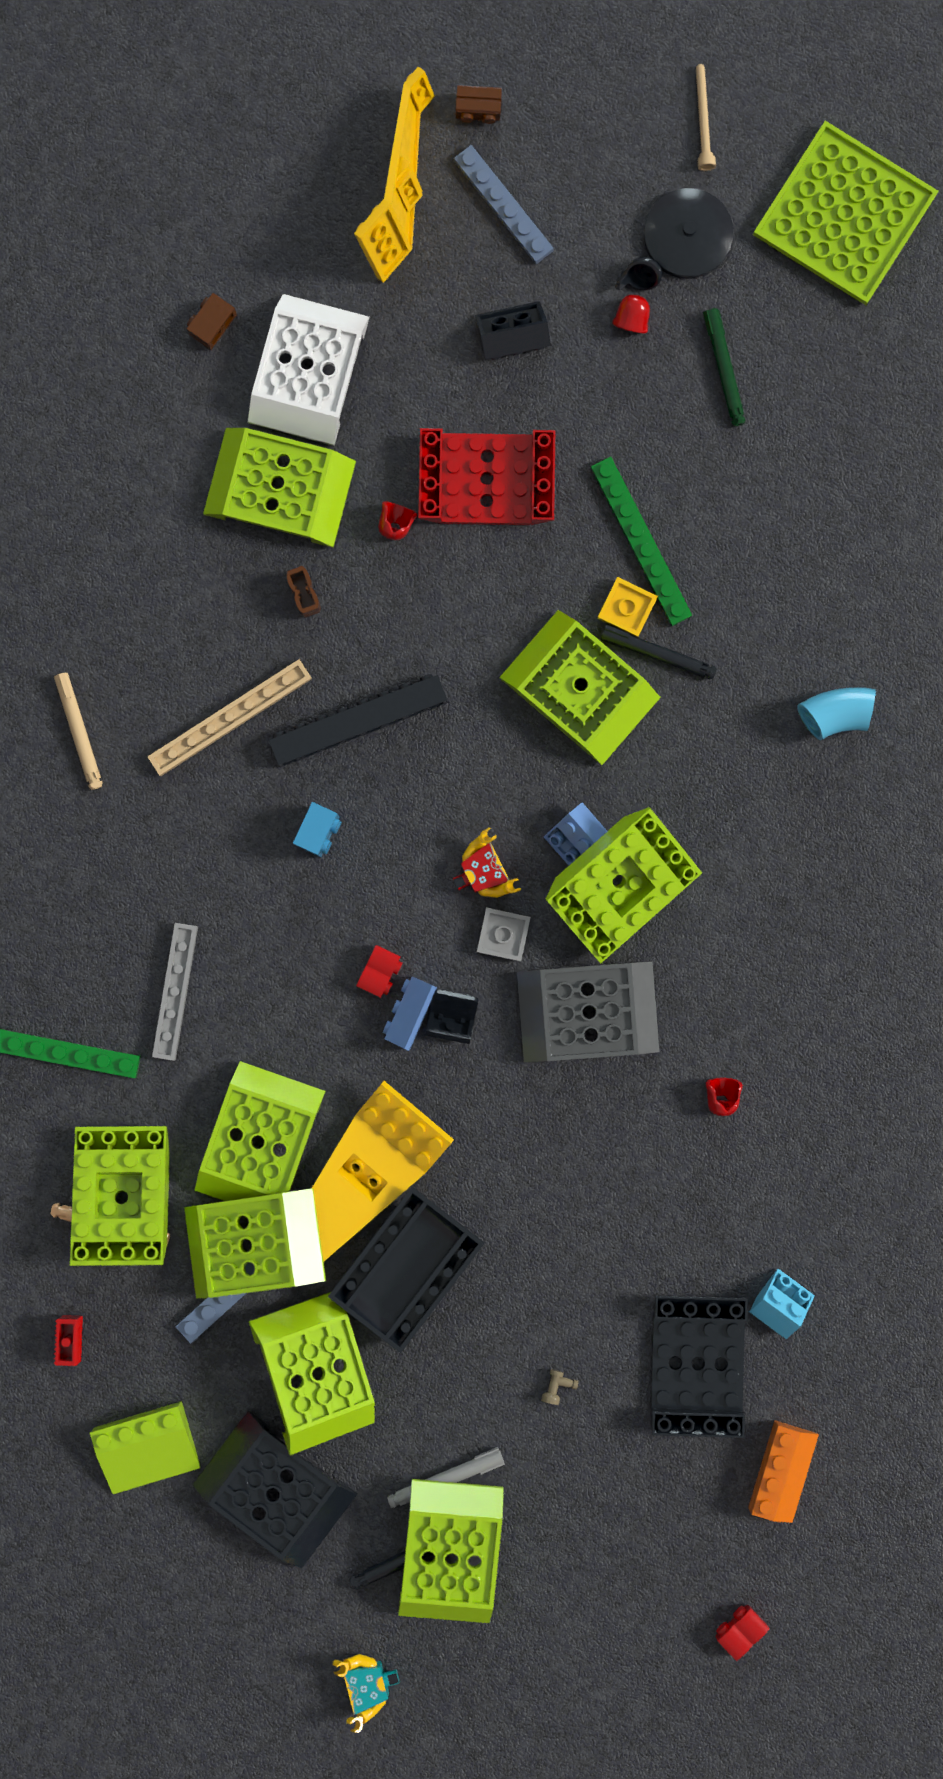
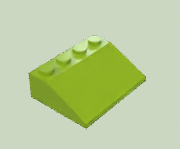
(145, 1447)

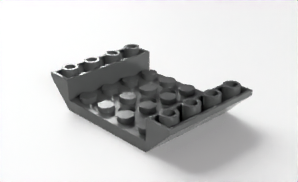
(554, 1006)

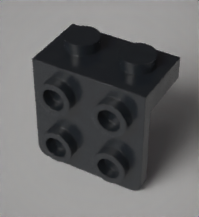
(452, 1016)

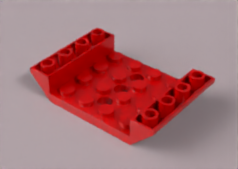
(520, 469)

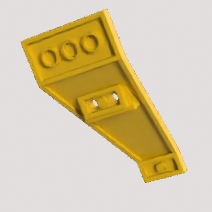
(388, 231)
(390, 1145)

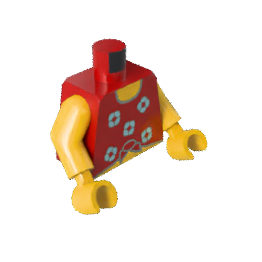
(484, 869)

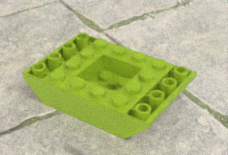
(591, 718)
(652, 875)
(105, 1165)

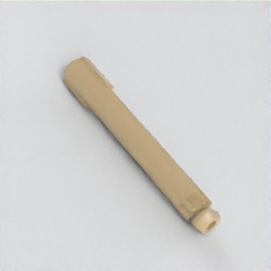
(78, 730)

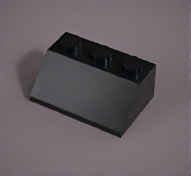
(513, 330)

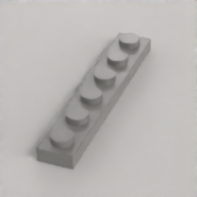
(175, 991)

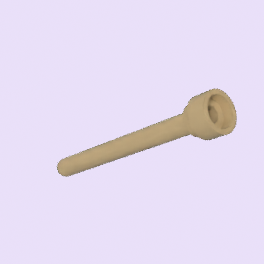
(706, 160)

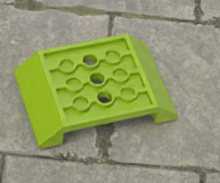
(311, 493)
(262, 1106)
(282, 1238)
(295, 1344)
(448, 1521)

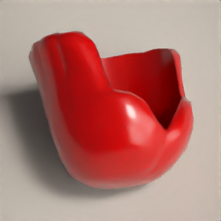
(633, 314)
(395, 514)
(723, 1087)

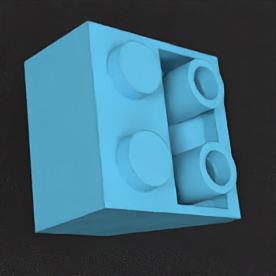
(782, 1304)

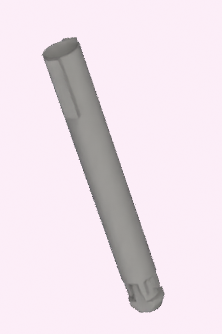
(480, 1464)

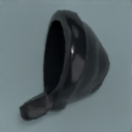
(641, 274)

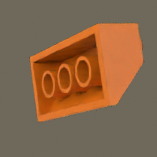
(782, 1472)

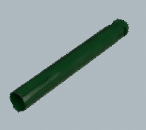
(716, 333)

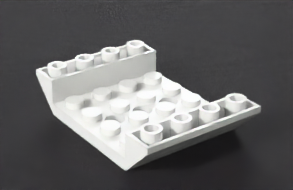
(302, 399)

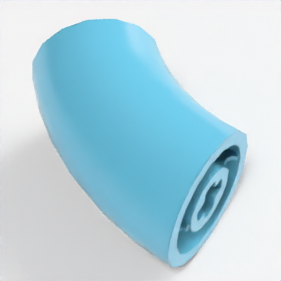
(838, 711)

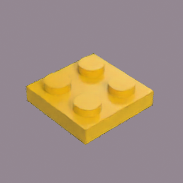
(627, 607)

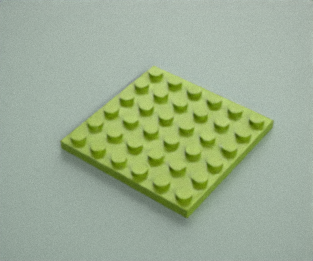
(845, 212)

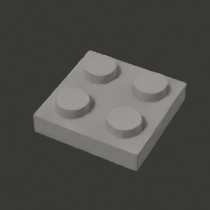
(503, 934)

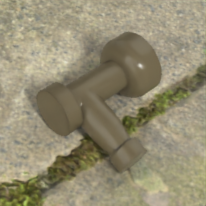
(557, 1380)

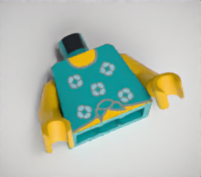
(366, 1686)

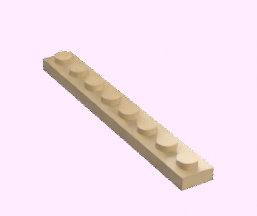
(229, 717)

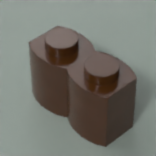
(303, 590)

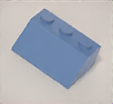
(409, 1012)

